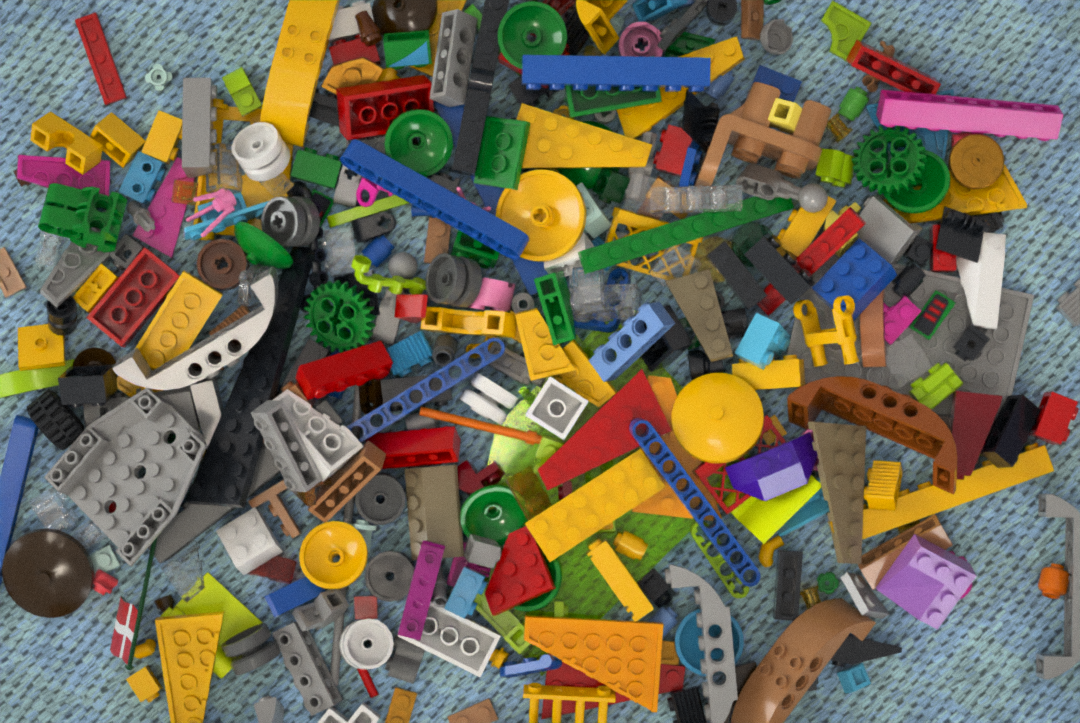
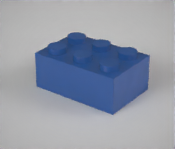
(858, 274)

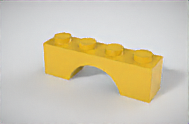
(469, 322)

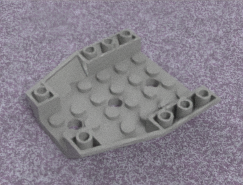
(106, 464)

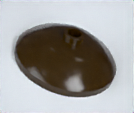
(410, 16)

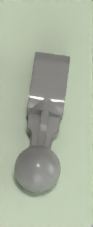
(770, 184)
(386, 324)

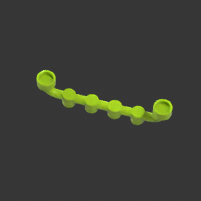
(375, 282)

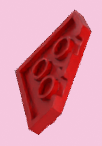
(518, 574)

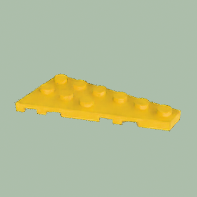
(640, 119)
(568, 143)
(998, 197)
(188, 659)

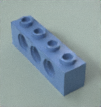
(657, 322)

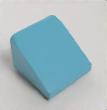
(853, 678)

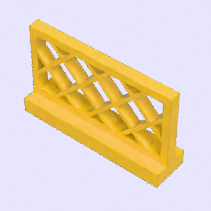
(644, 223)

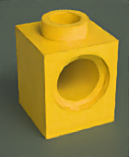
(145, 684)

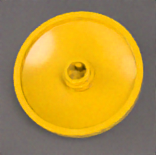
(547, 210)
(717, 418)

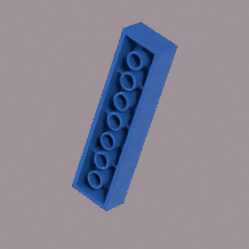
(615, 71)

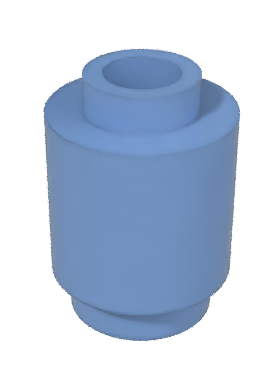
(719, 86)
(667, 617)

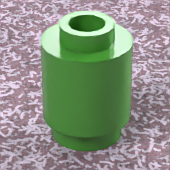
(853, 103)

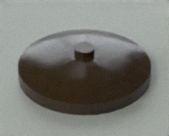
(48, 573)

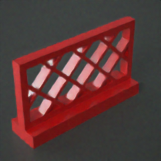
(706, 469)

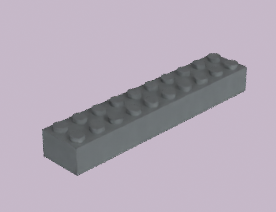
(198, 518)

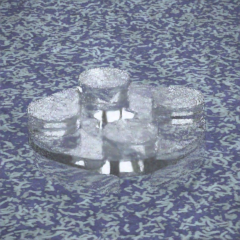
(246, 295)

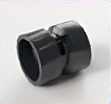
(721, 11)
(62, 319)
(700, 364)

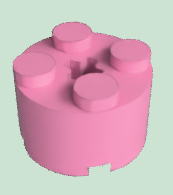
(640, 32)
(494, 294)

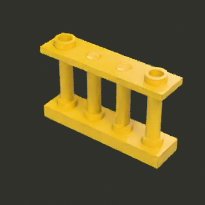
(558, 693)

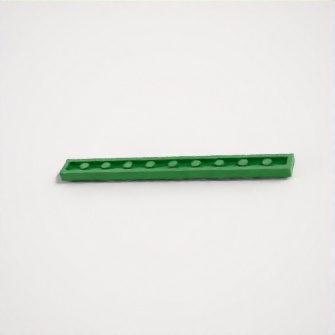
(678, 233)

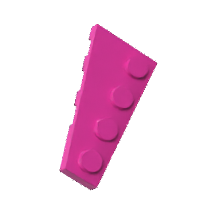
(49, 170)
(166, 214)

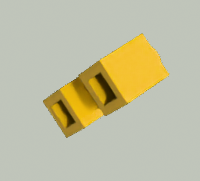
(53, 132)

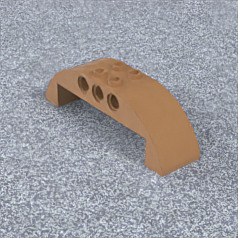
(797, 661)

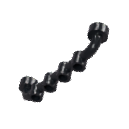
(315, 254)

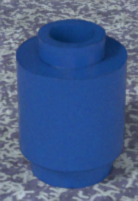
(378, 250)

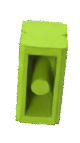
(935, 386)

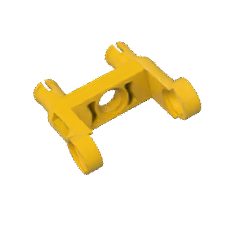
(843, 334)

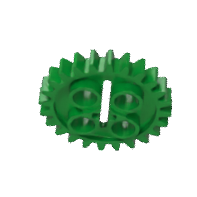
(867, 161)
(358, 322)

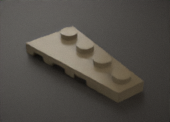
(700, 305)

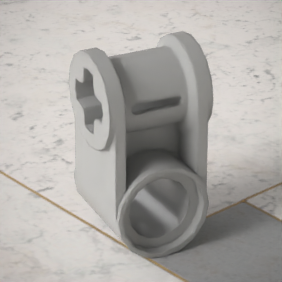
(346, 189)

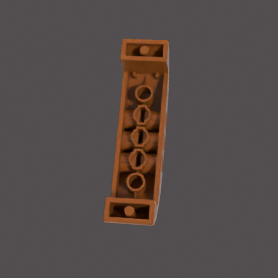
(884, 413)

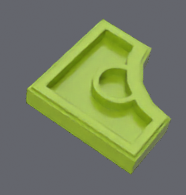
(844, 29)

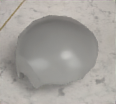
(776, 37)

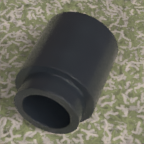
(908, 280)

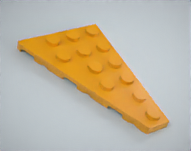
(665, 501)
(611, 651)

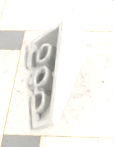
(326, 441)

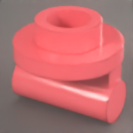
(104, 582)

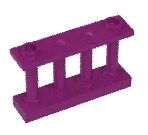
(421, 590)

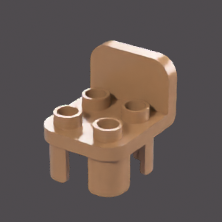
(750, 135)

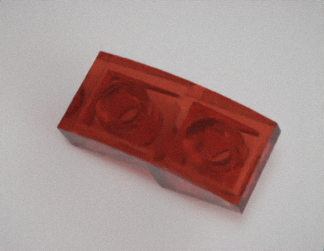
(276, 569)

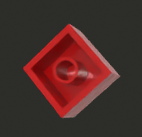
(1054, 418)

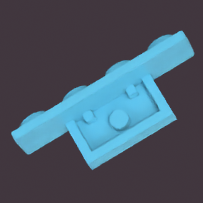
(241, 214)
(809, 511)

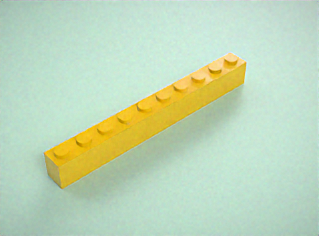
(931, 499)

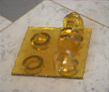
(528, 492)

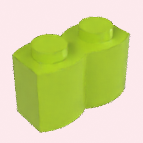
(835, 168)

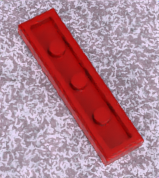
(100, 58)

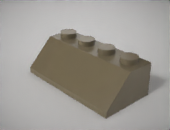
(434, 509)

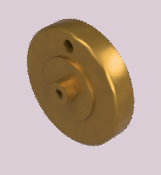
(976, 161)

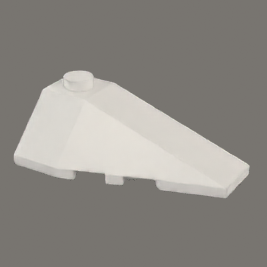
(984, 281)

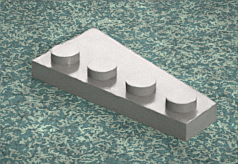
(72, 271)

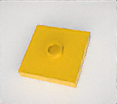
(40, 348)

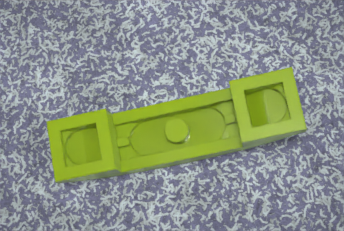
(31, 380)
(505, 623)

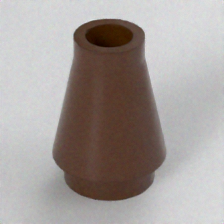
(368, 30)

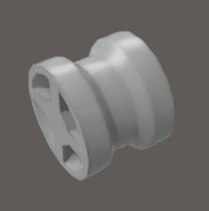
(605, 117)

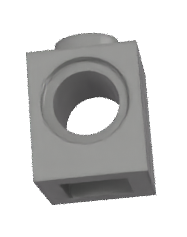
(482, 551)

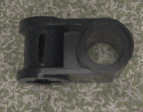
(369, 228)

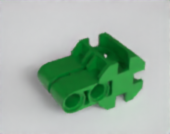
(73, 213)

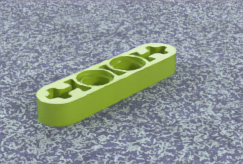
(360, 211)
(716, 562)

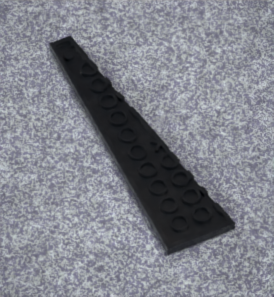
(236, 443)

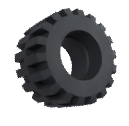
(55, 420)

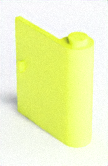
(768, 516)
(218, 599)

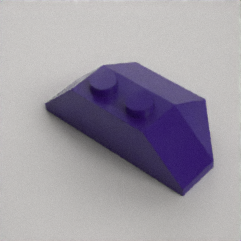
(775, 469)

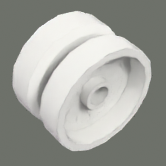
(261, 151)
(488, 399)
(352, 645)

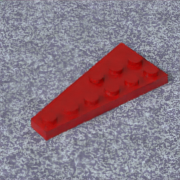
(606, 433)
(670, 680)

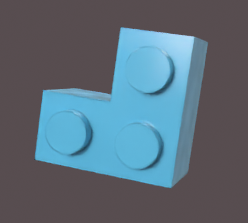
(762, 341)

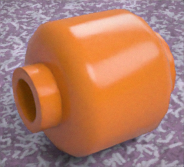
(1053, 581)

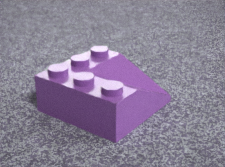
(927, 581)

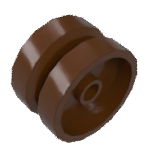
(210, 259)

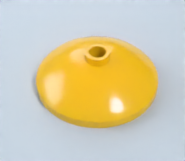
(323, 545)

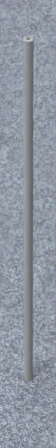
(348, 517)

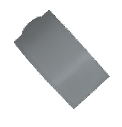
(321, 612)

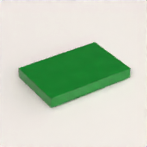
(501, 153)

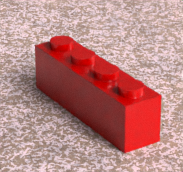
(891, 70)
(344, 370)
(418, 447)

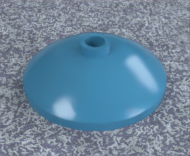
(688, 647)

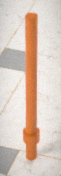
(529, 437)

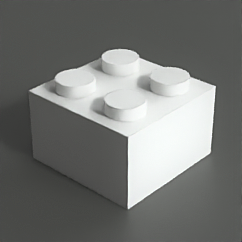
(556, 408)
(249, 541)

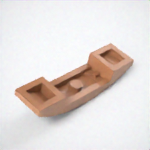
(872, 333)

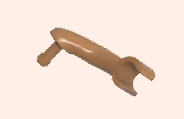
(870, 81)

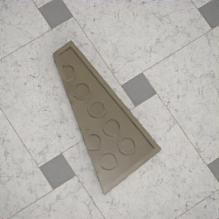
(842, 482)

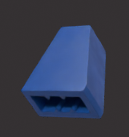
(292, 595)

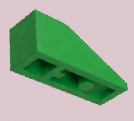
(556, 306)

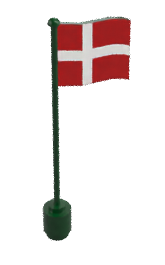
(129, 621)

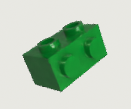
(471, 248)

